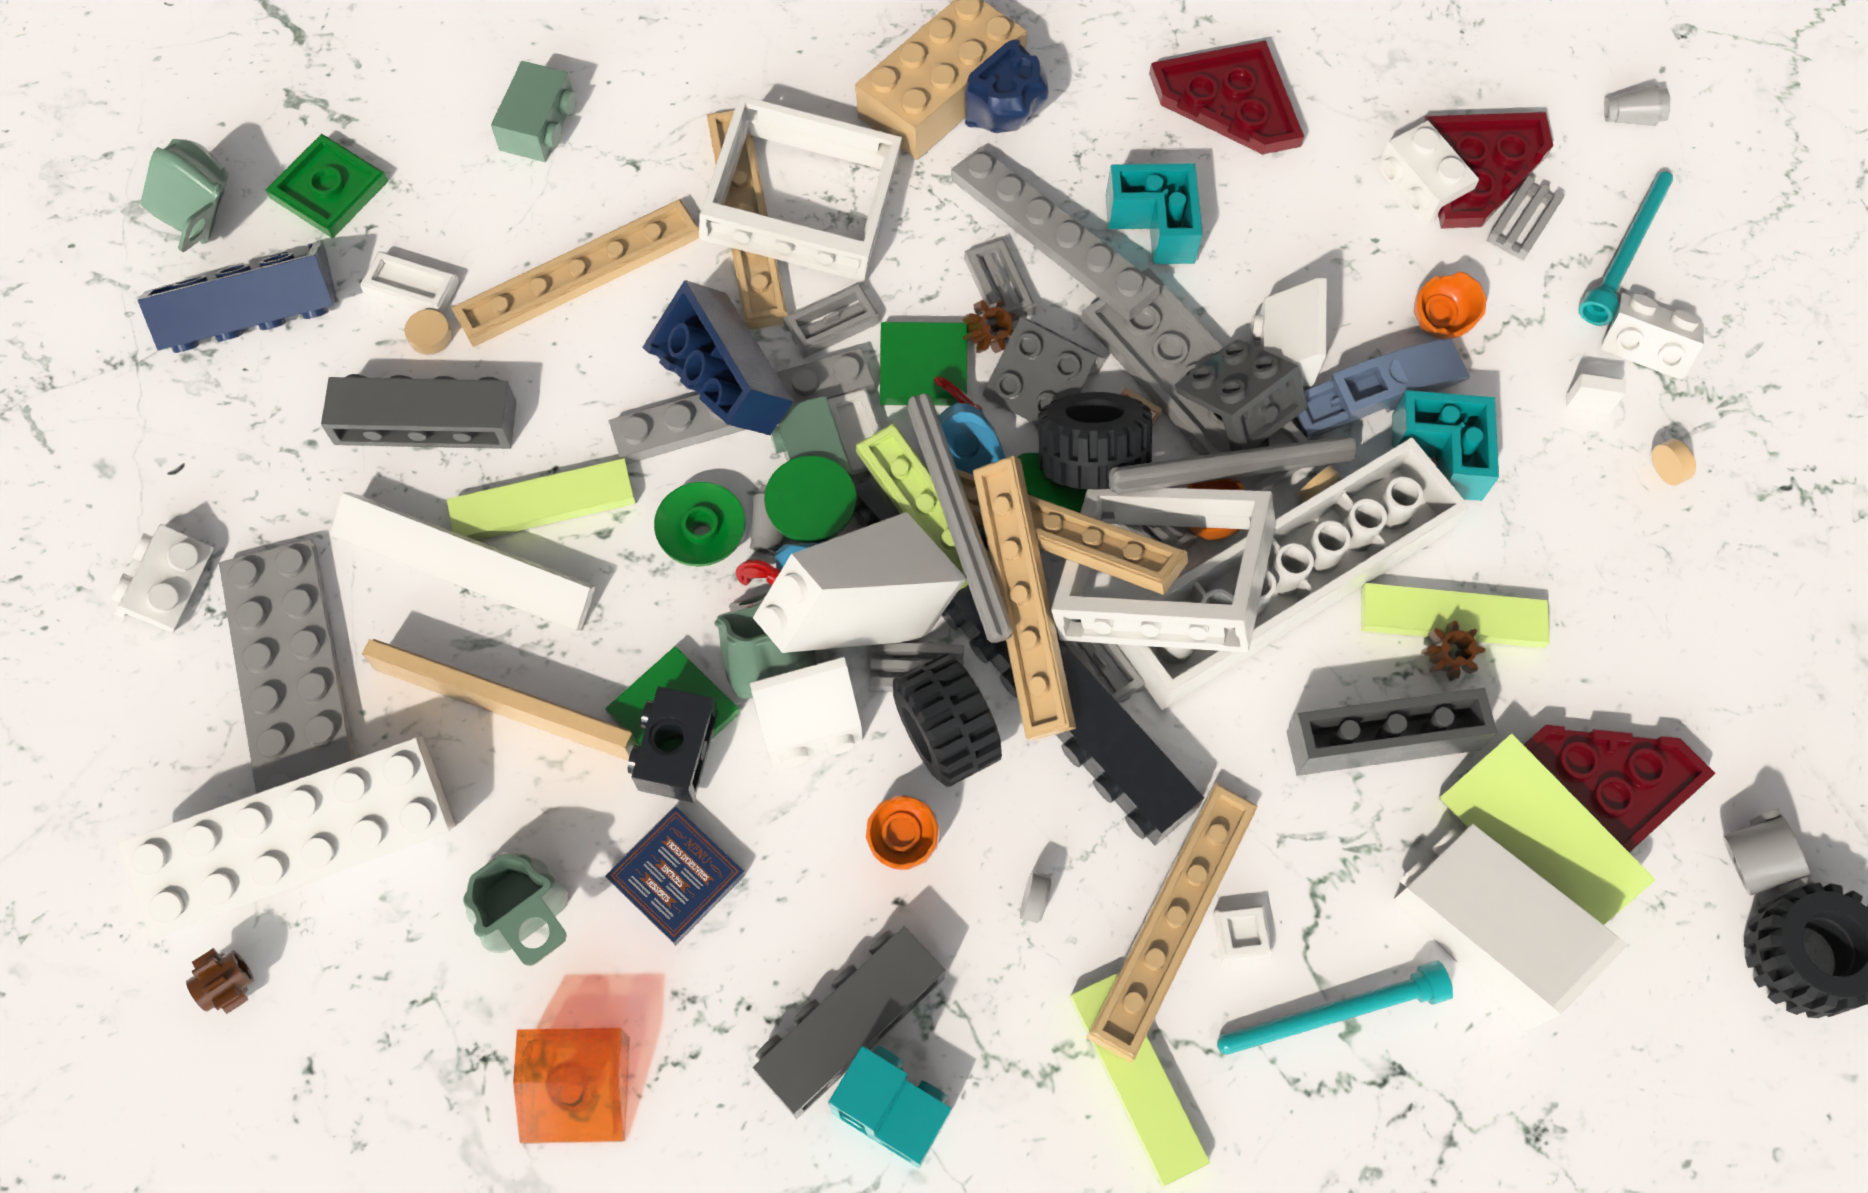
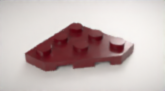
(1232, 94)
(1499, 152)
(1622, 778)

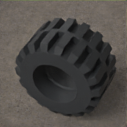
(1091, 435)
(947, 719)
(1784, 963)

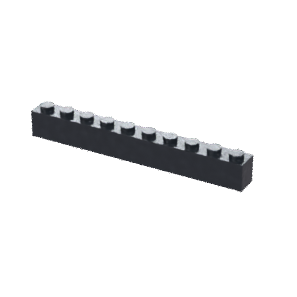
(1106, 738)

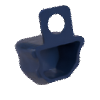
(1005, 90)

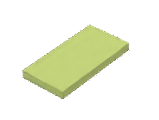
(1547, 829)

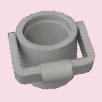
(1768, 855)

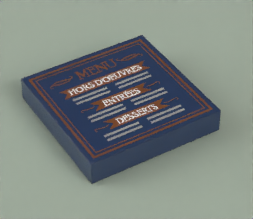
(675, 875)

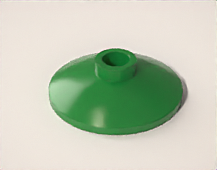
(697, 506)

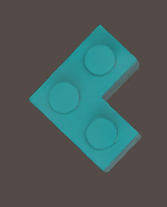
(1158, 200)
(1457, 433)
(888, 1107)

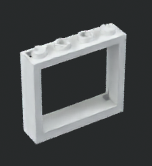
(785, 239)
(1171, 622)

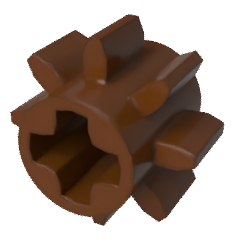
(979, 332)
(1464, 655)
(219, 981)

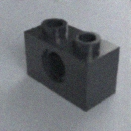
(679, 771)

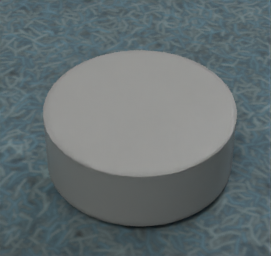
(1035, 897)

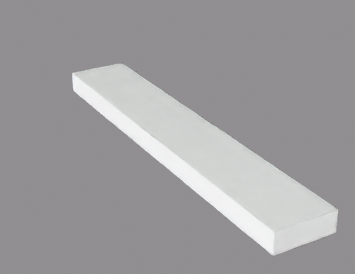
(462, 561)

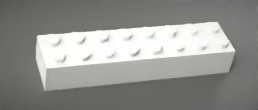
(1313, 561)

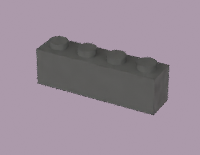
(419, 412)
(1390, 731)
(856, 1014)

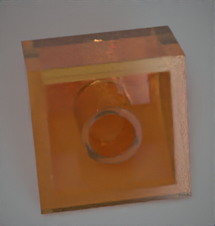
(571, 1085)

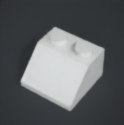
(1295, 327)
(807, 713)

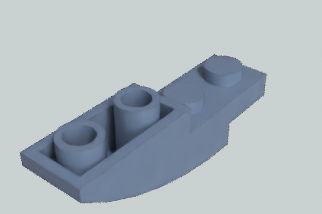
(1380, 385)

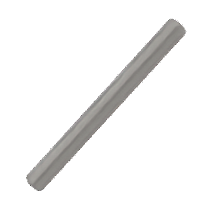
(1231, 464)
(960, 519)

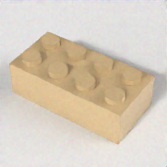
(923, 81)

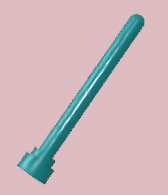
(1601, 302)
(1427, 984)

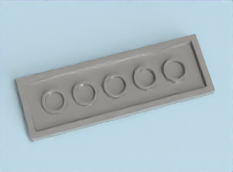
(1162, 349)
(286, 664)

